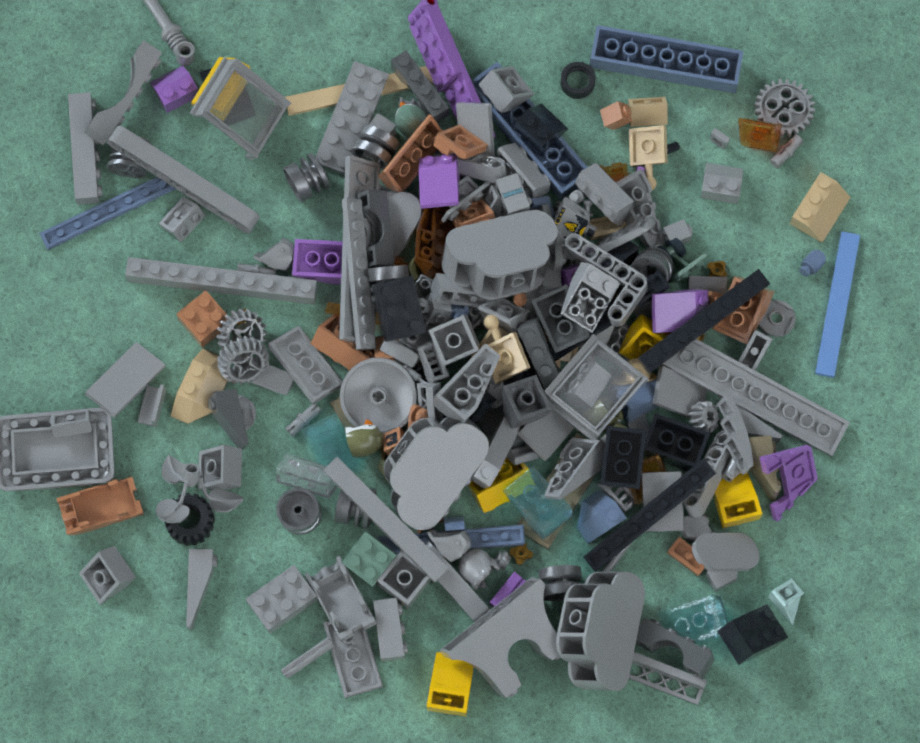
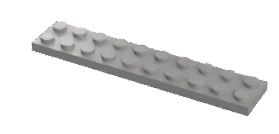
(359, 177)
(760, 396)

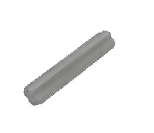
(307, 657)

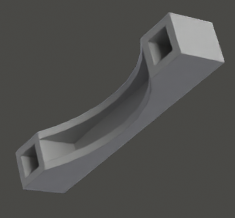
(141, 64)

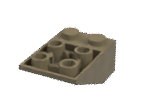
(760, 447)

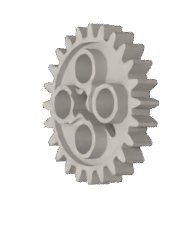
(773, 96)

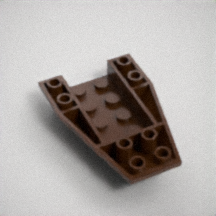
(431, 240)

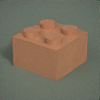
(202, 318)

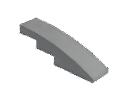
(738, 440)

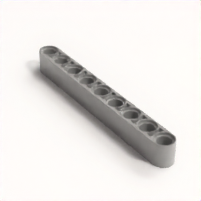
(183, 179)

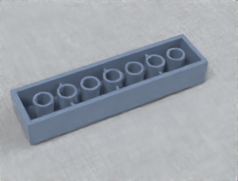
(666, 59)
(557, 162)

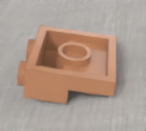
(459, 141)
(476, 213)

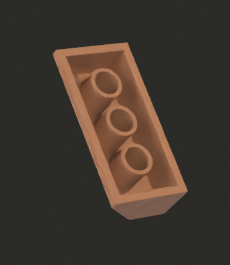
(405, 163)
(327, 341)

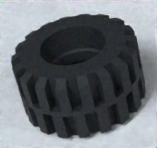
(201, 530)

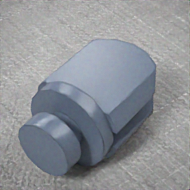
(812, 263)

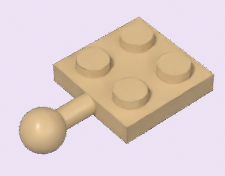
(648, 148)
(512, 356)

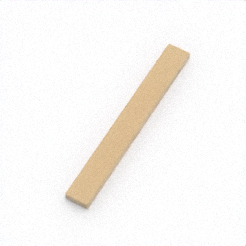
(329, 96)

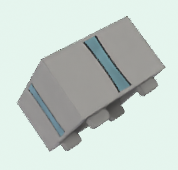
(512, 194)

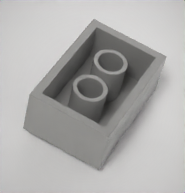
(281, 599)

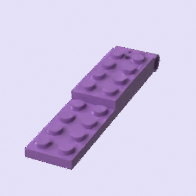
(441, 54)

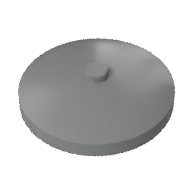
(378, 392)

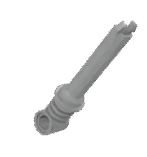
(172, 34)

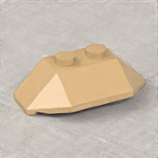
(197, 386)

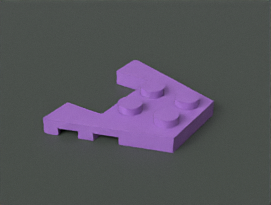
(797, 475)

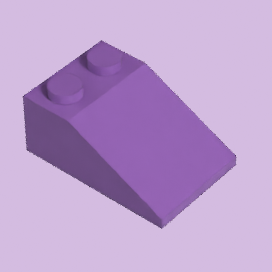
(439, 181)
(318, 260)
(676, 307)

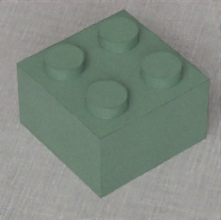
(369, 558)

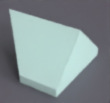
(787, 598)

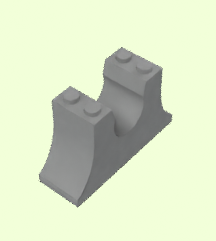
(489, 638)

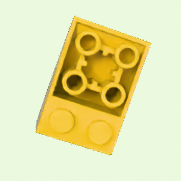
(737, 501)
(450, 686)

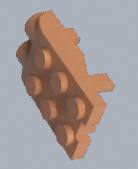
(99, 506)

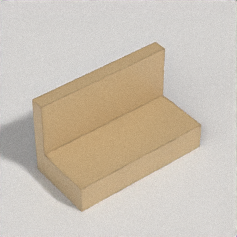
(648, 111)

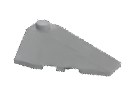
(638, 189)

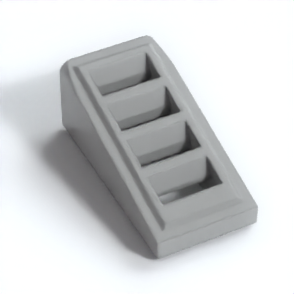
(426, 365)
(607, 491)

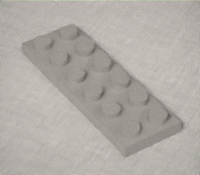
(351, 114)

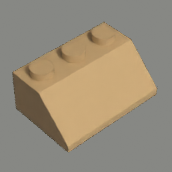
(820, 207)

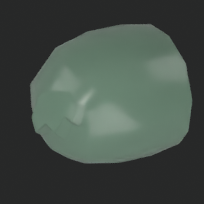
(409, 118)

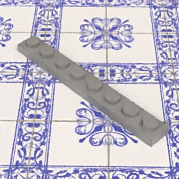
(358, 274)

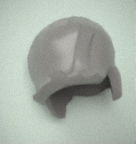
(476, 566)

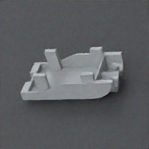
(341, 600)

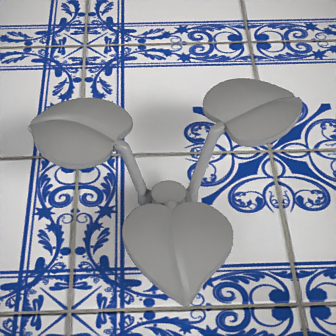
(174, 512)

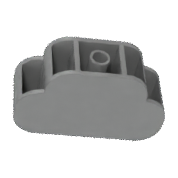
(501, 254)
(432, 468)
(601, 629)

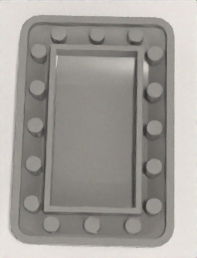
(39, 461)

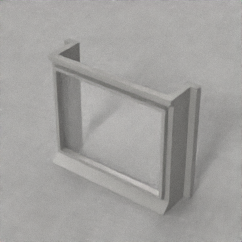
(241, 105)
(593, 388)

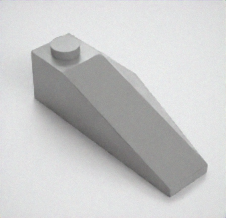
(465, 390)
(578, 463)

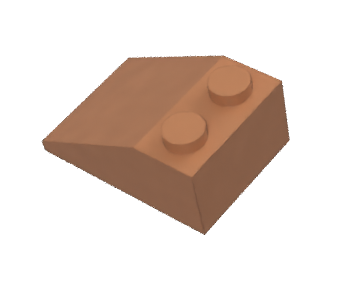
(746, 318)

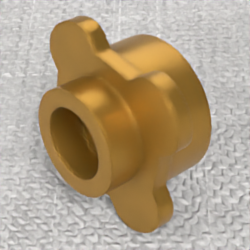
(712, 266)
(521, 558)

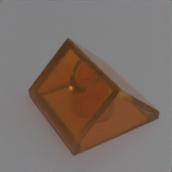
(759, 134)

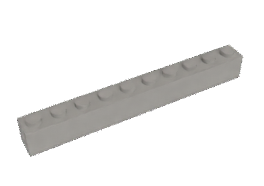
(221, 281)

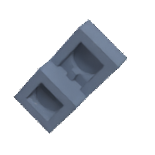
(454, 523)

